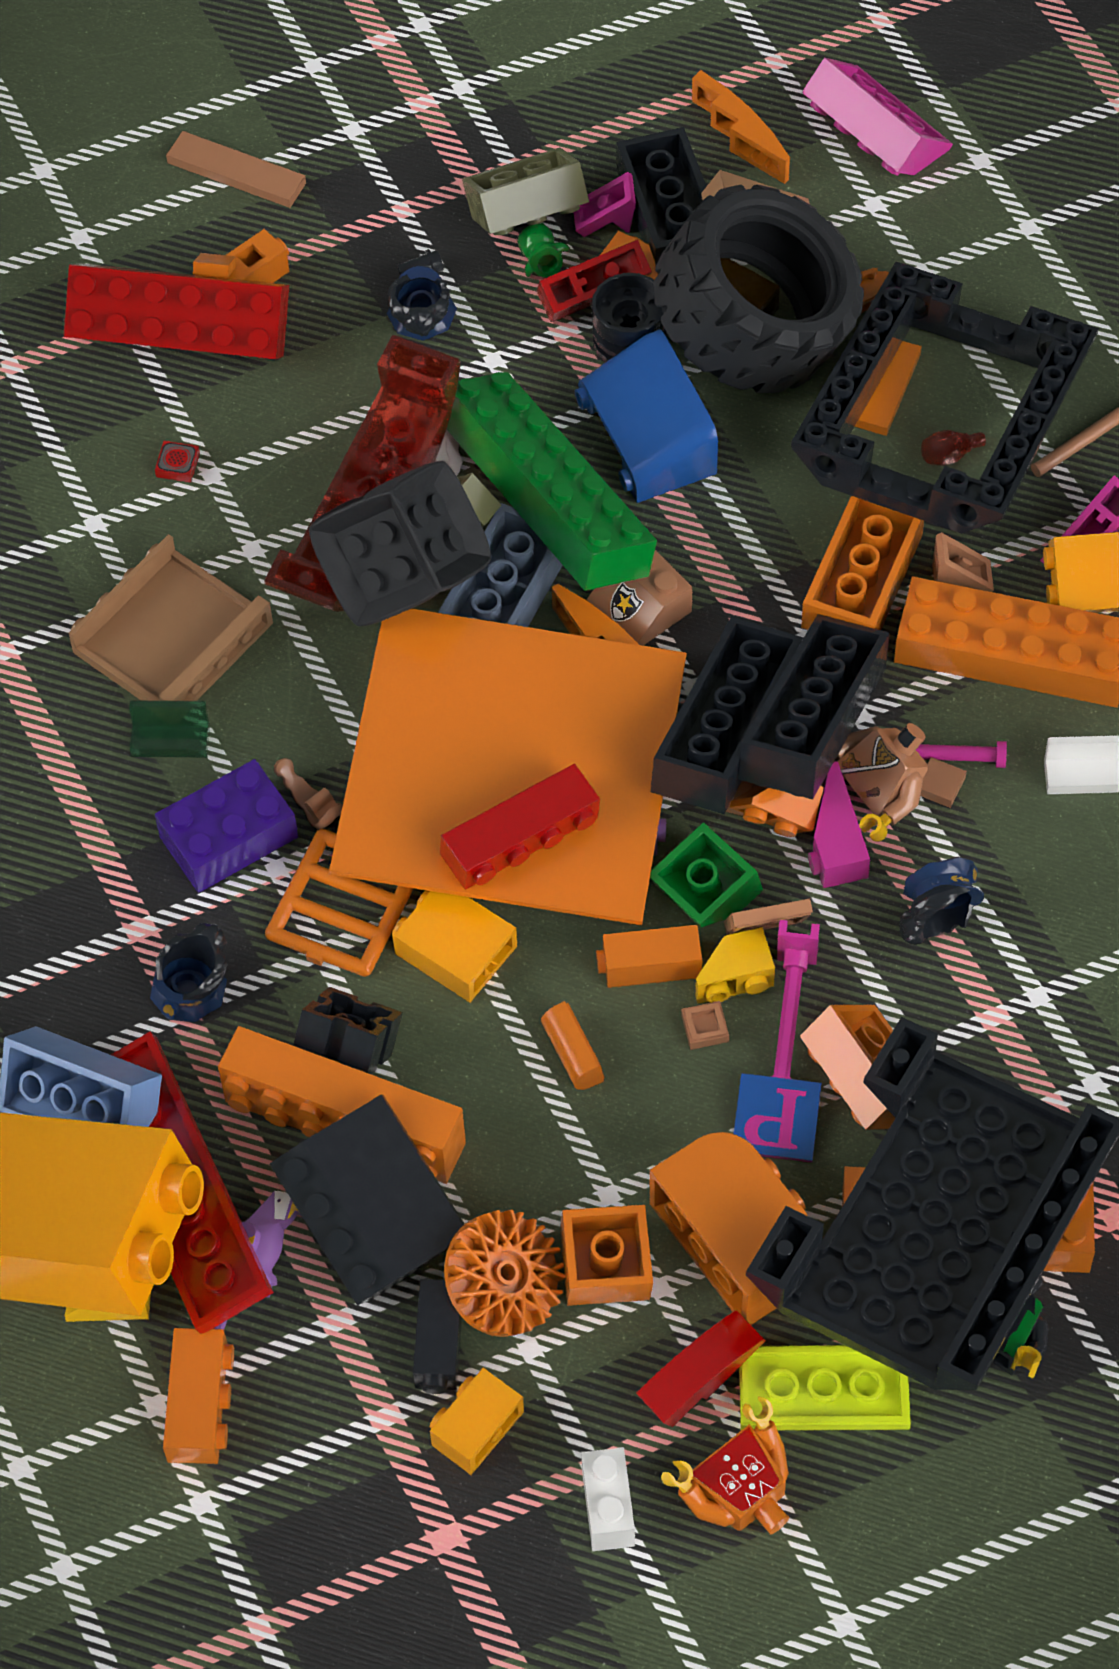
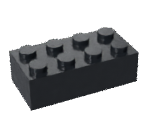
(664, 182)

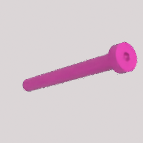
(966, 753)

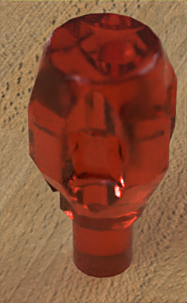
(949, 446)

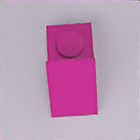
(608, 204)

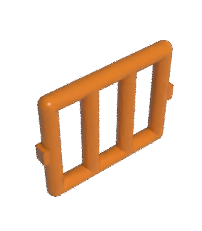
(317, 952)

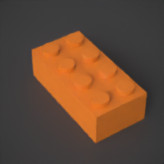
(863, 565)

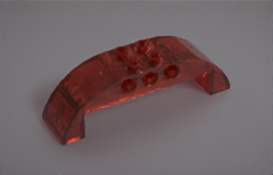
(395, 437)

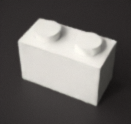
(608, 1499)

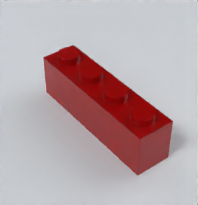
(520, 827)

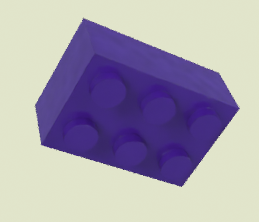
(226, 825)

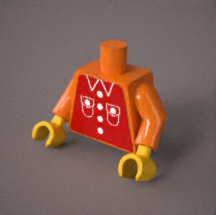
(739, 1478)

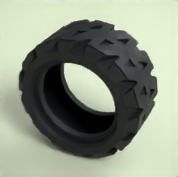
(790, 246)

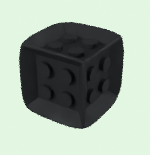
(400, 544)

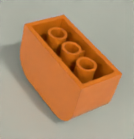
(721, 1208)

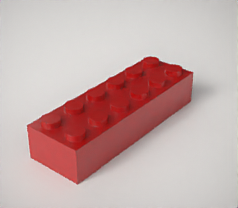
(176, 311)

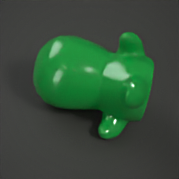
(538, 246)

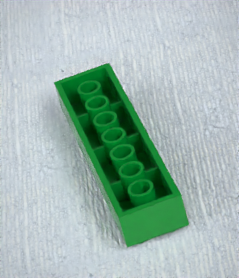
(549, 483)

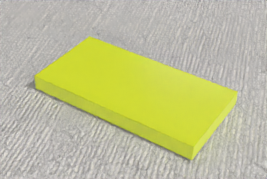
(824, 1389)

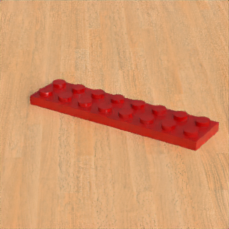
(212, 1251)

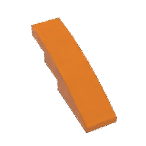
(747, 132)
(584, 618)

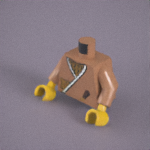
(884, 773)

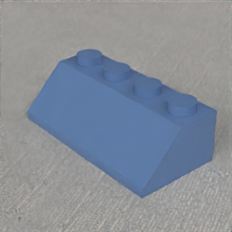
(73, 1081)

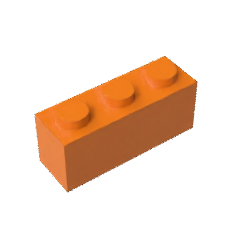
(197, 1396)

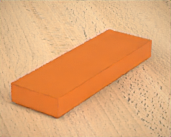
(889, 393)

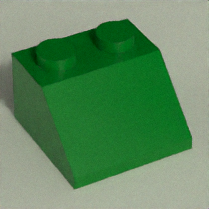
(707, 878)

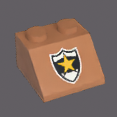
(646, 604)

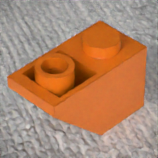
(779, 809)

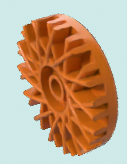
(502, 1273)

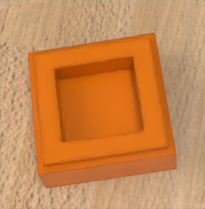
(214, 265)

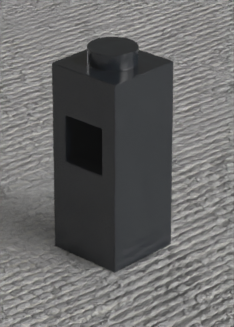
(436, 1339)

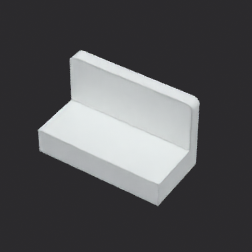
(1082, 765)

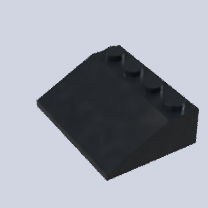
(369, 1199)

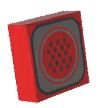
(177, 461)

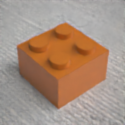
(606, 1255)

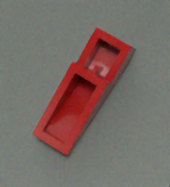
(700, 1368)

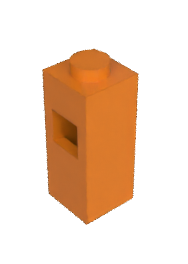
(260, 259)
(650, 956)

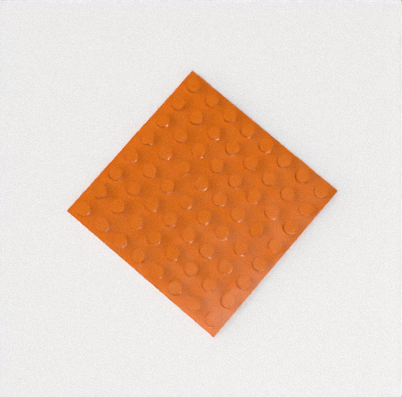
(484, 711)

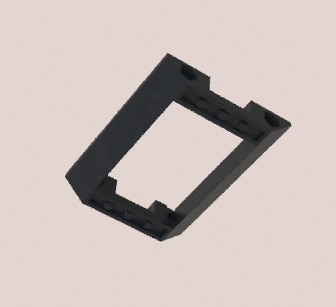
(932, 304)

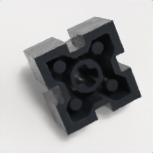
(348, 1030)

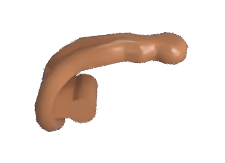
(317, 805)

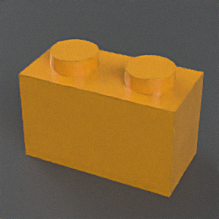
(475, 1420)

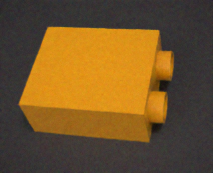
(90, 1211)

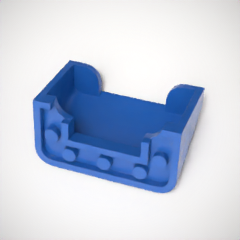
(652, 418)

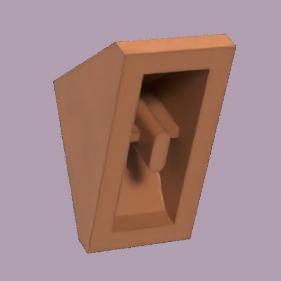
(960, 565)

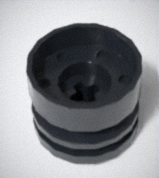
(623, 313)

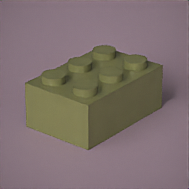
(526, 191)

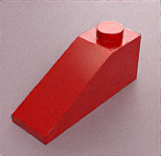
(574, 287)

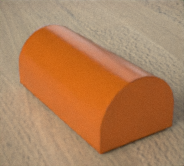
(572, 1046)

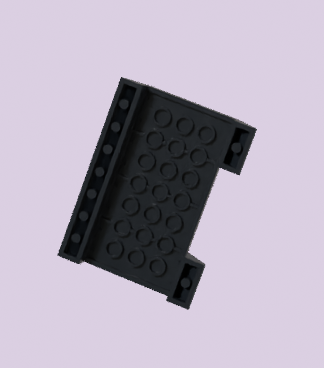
(942, 1220)

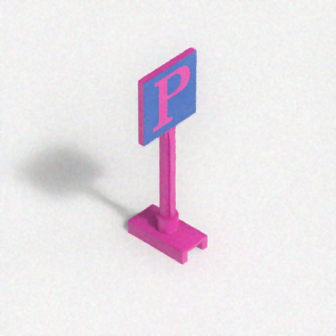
(777, 1111)

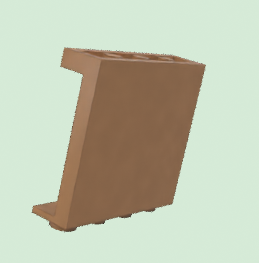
(168, 628)

